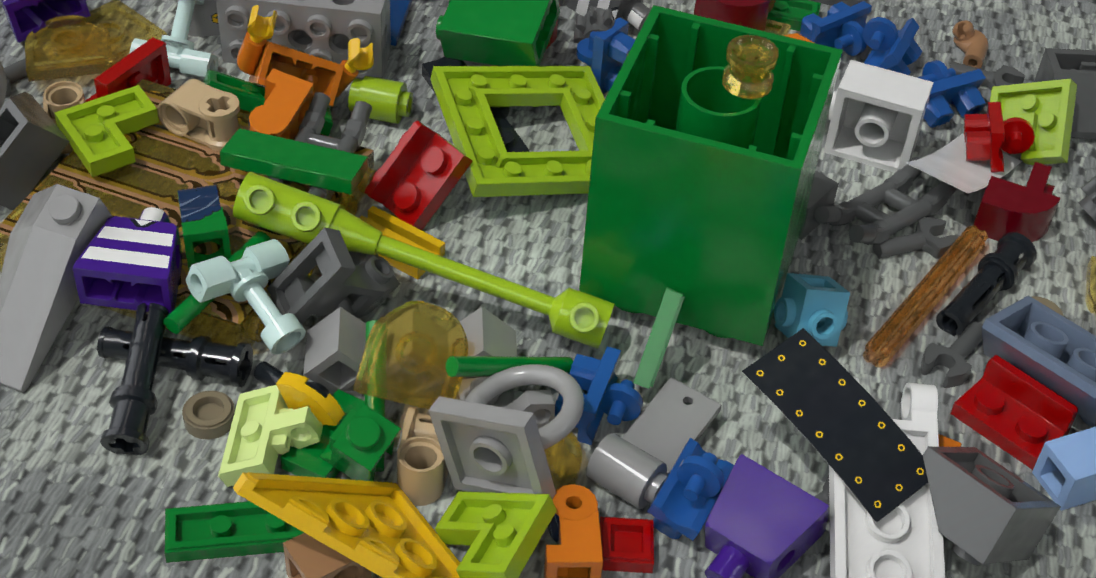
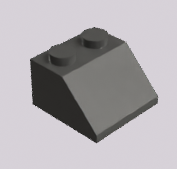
(985, 506)

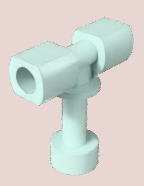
(180, 50)
(247, 281)

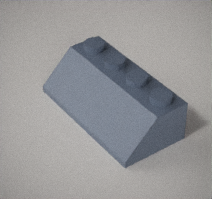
(1047, 350)

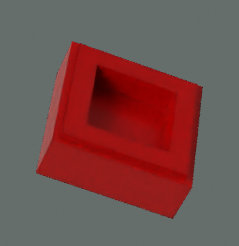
(627, 544)

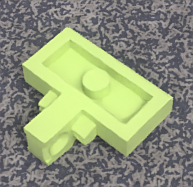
(263, 430)

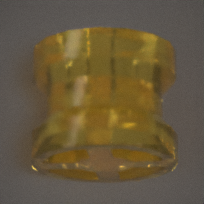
(750, 66)

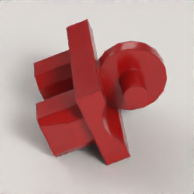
(988, 135)

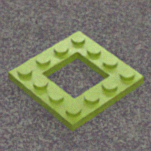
(466, 100)

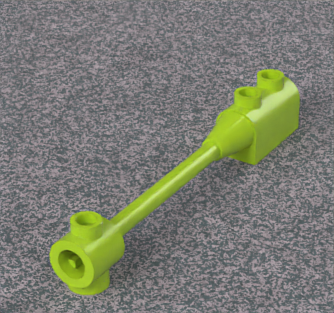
(305, 215)

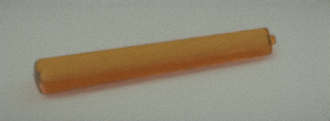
(924, 297)

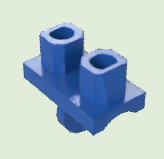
(840, 28)
(891, 47)
(606, 52)
(951, 89)
(604, 394)
(689, 492)

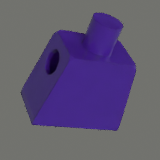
(761, 523)

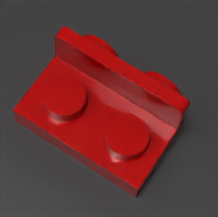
(145, 63)
(418, 175)
(1014, 411)

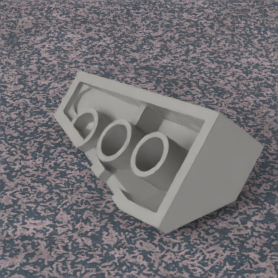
(39, 277)

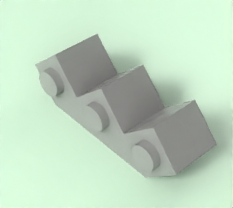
(339, 340)

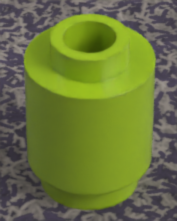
(387, 98)

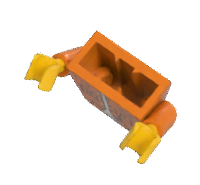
(260, 56)

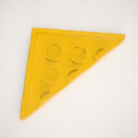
(358, 519)

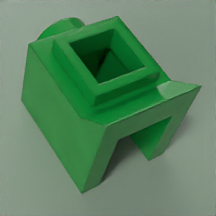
(361, 443)

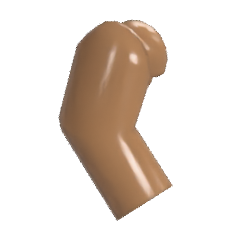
(971, 42)

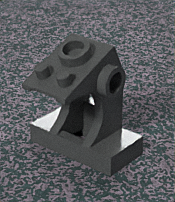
(347, 280)

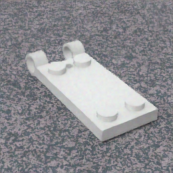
(908, 537)

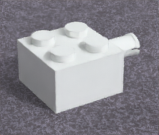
(876, 116)

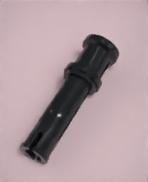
(995, 273)
(199, 359)
(134, 399)

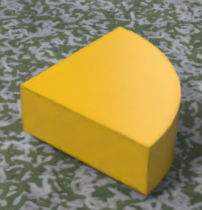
(299, 395)

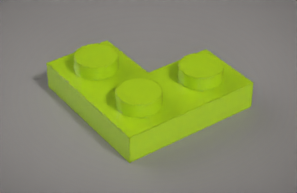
(1048, 109)
(99, 128)
(497, 528)

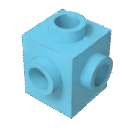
(812, 304)

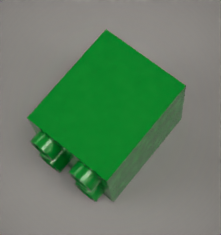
(700, 181)

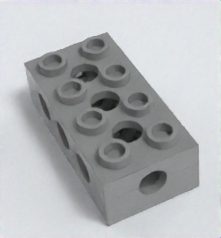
(312, 27)

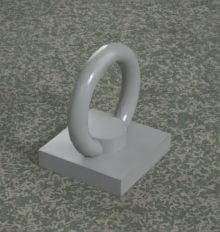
(500, 446)

